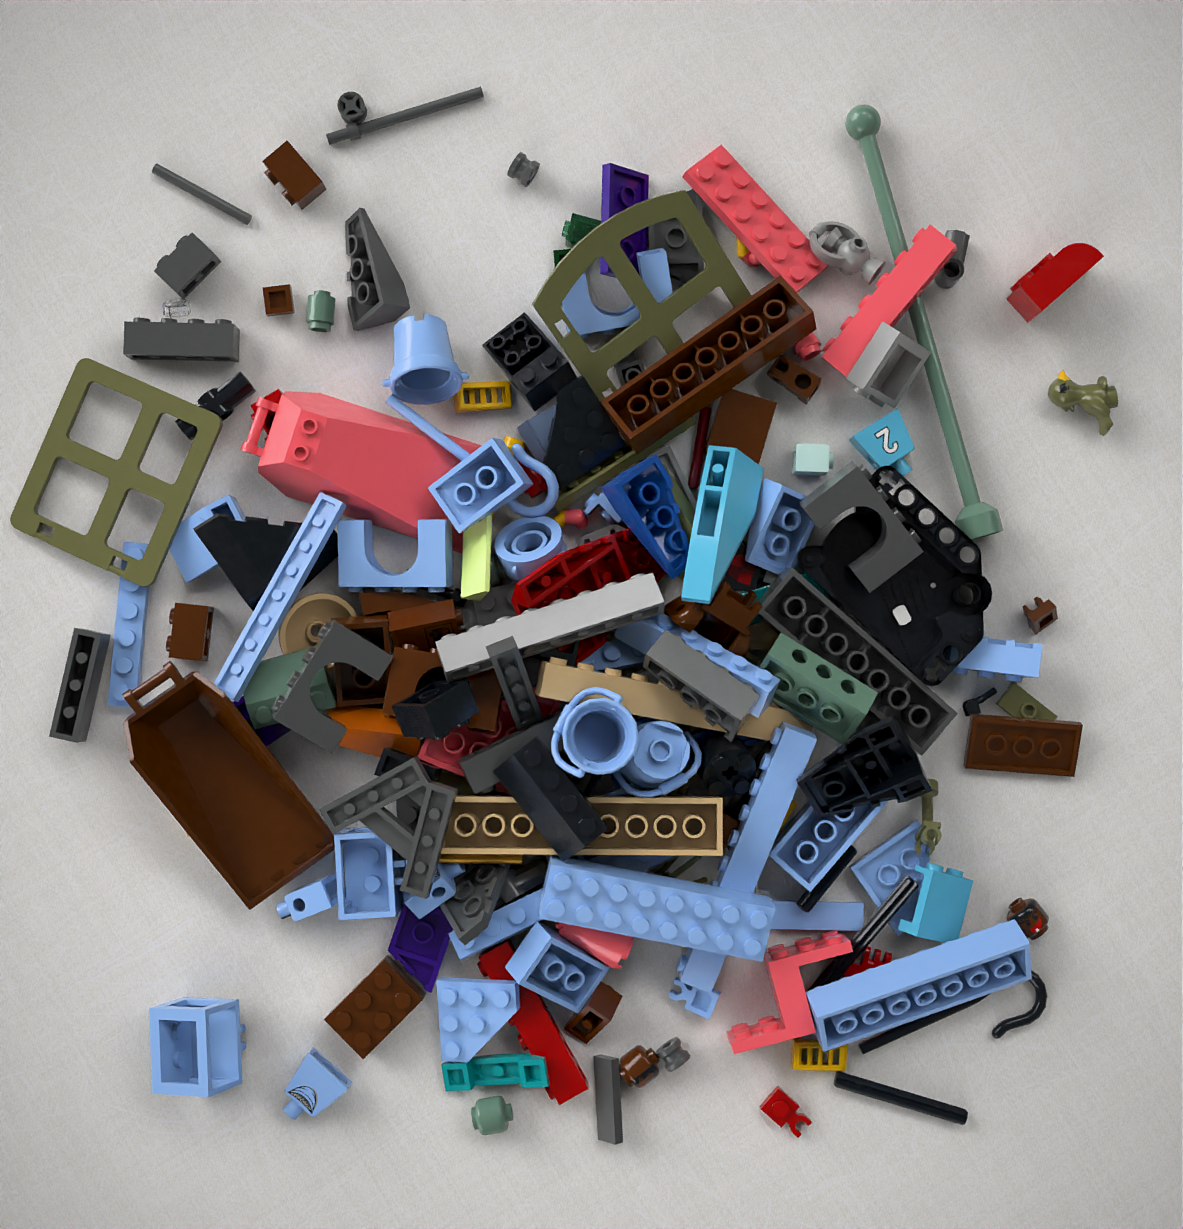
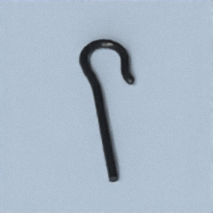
(997, 1032)

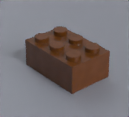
(352, 684)
(375, 1007)

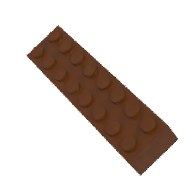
(709, 364)

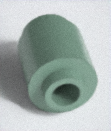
(320, 311)

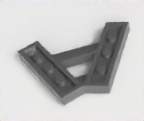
(419, 848)

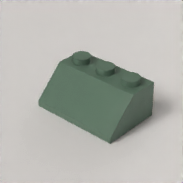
(271, 681)

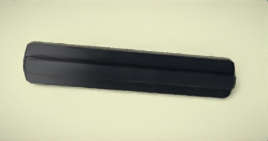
(809, 899)

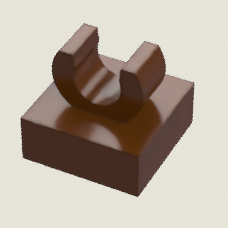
(1042, 616)

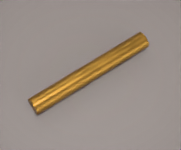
(482, 858)

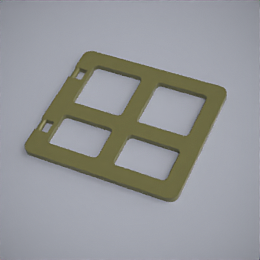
(122, 473)

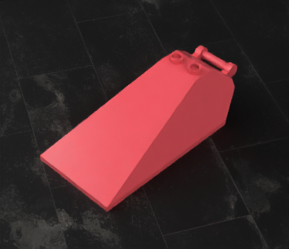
(356, 456)

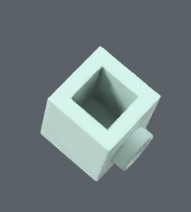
(812, 459)

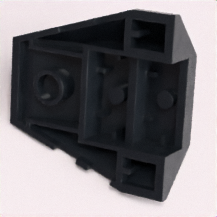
(866, 770)

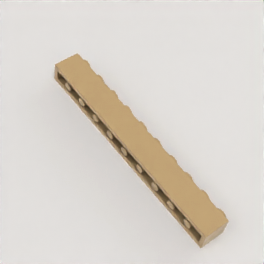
(648, 698)

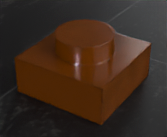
(278, 300)

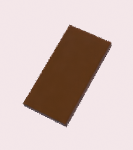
(1022, 745)

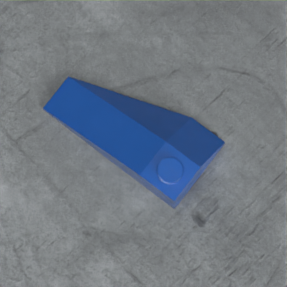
(648, 508)

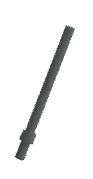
(354, 131)

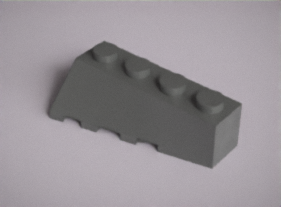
(701, 683)

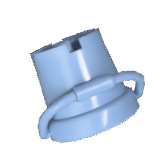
(423, 362)
(596, 734)
(659, 759)

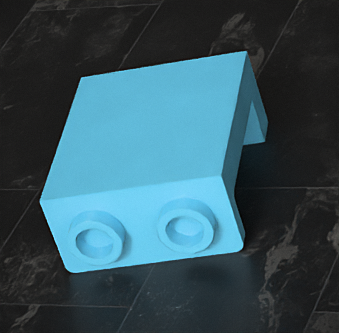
(939, 904)

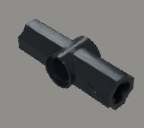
(221, 401)

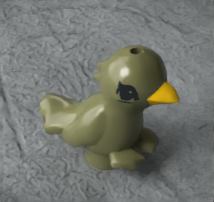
(1093, 398)

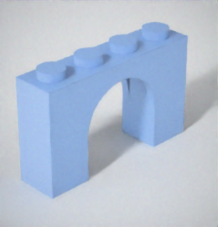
(589, 318)
(360, 568)

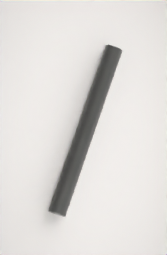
(202, 194)

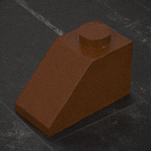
(595, 1013)

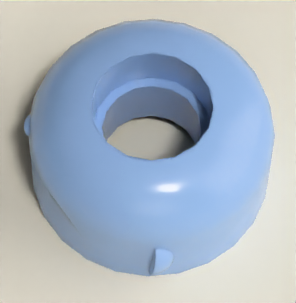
(528, 545)

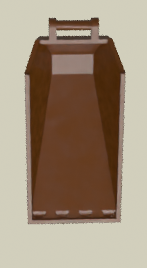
(223, 785)

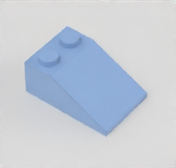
(480, 484)
(778, 528)

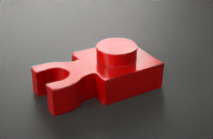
(782, 1109)

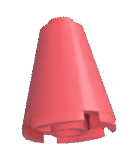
(600, 944)

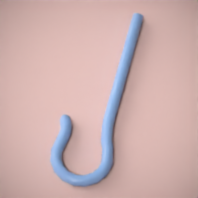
(461, 454)

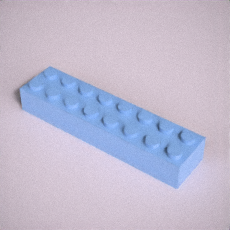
(656, 908)
(919, 984)

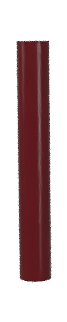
(699, 448)

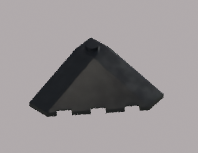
(253, 551)

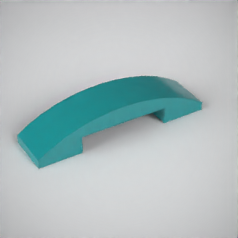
(496, 1070)

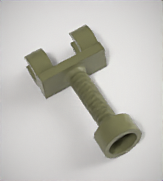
(928, 828)

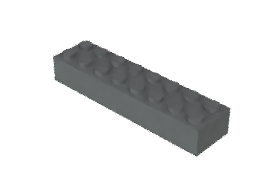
(813, 621)

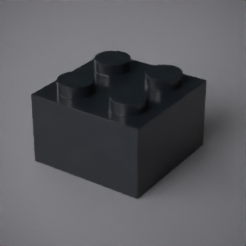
(435, 709)

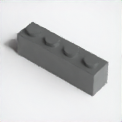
(181, 340)
(79, 685)

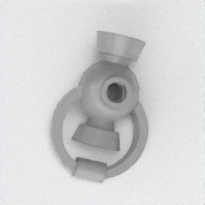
(850, 255)

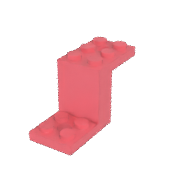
(788, 992)

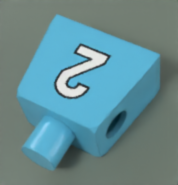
(885, 443)

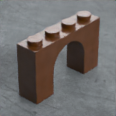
(413, 667)

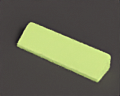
(476, 560)

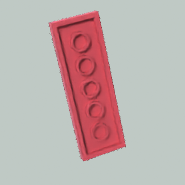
(754, 218)

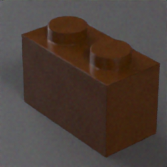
(295, 176)
(190, 631)

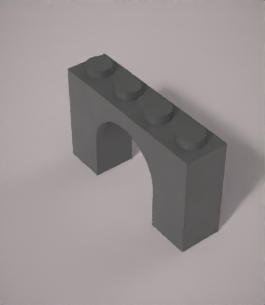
(895, 544)
(335, 645)

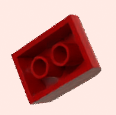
(1051, 278)

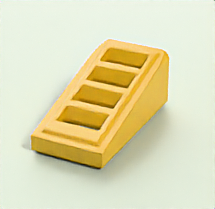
(470, 387)
(798, 1064)

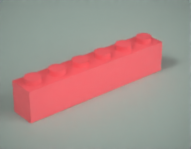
(892, 298)

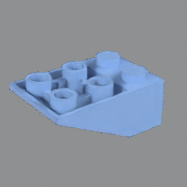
(187, 548)

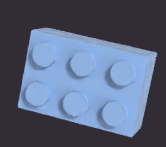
(556, 968)

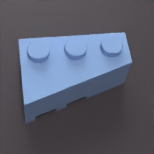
(999, 657)

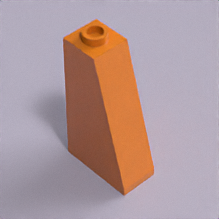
(372, 732)

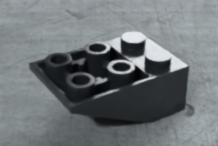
(530, 361)

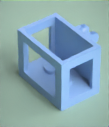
(370, 875)
(196, 1046)

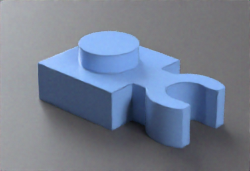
(697, 1000)

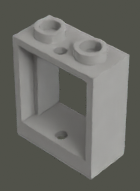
(874, 359)

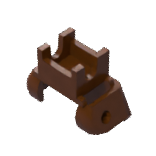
(720, 621)

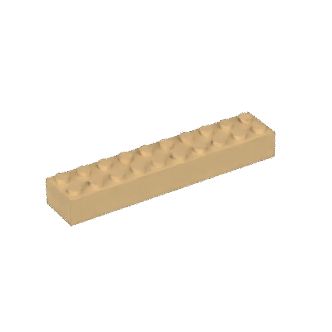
(635, 827)

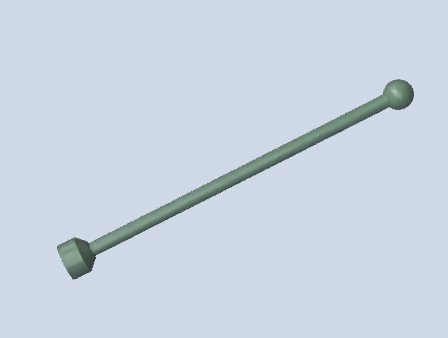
(977, 517)

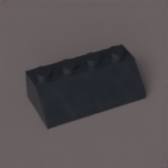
(550, 799)

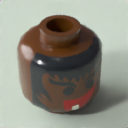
(1029, 917)
(639, 1066)

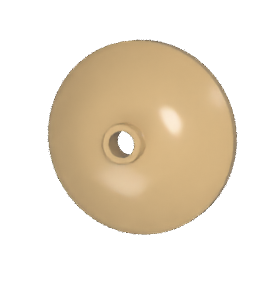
(310, 612)

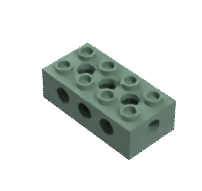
(817, 689)

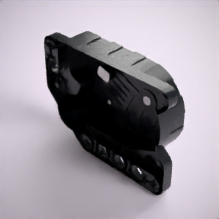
(920, 596)

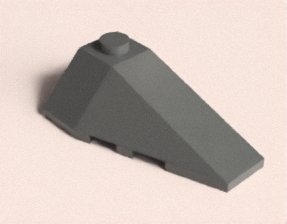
(375, 282)

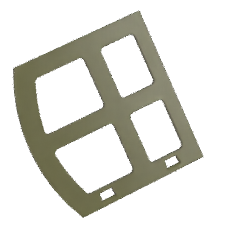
(654, 317)

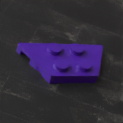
(421, 944)

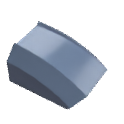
(536, 432)

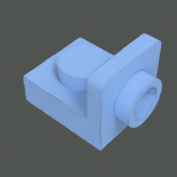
(607, 511)

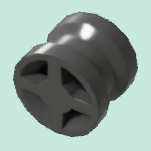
(352, 102)
(523, 169)
(673, 1054)

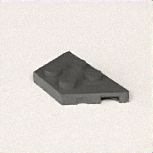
(682, 256)

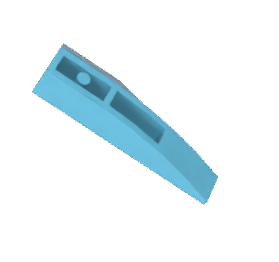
(721, 519)

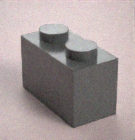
(187, 265)

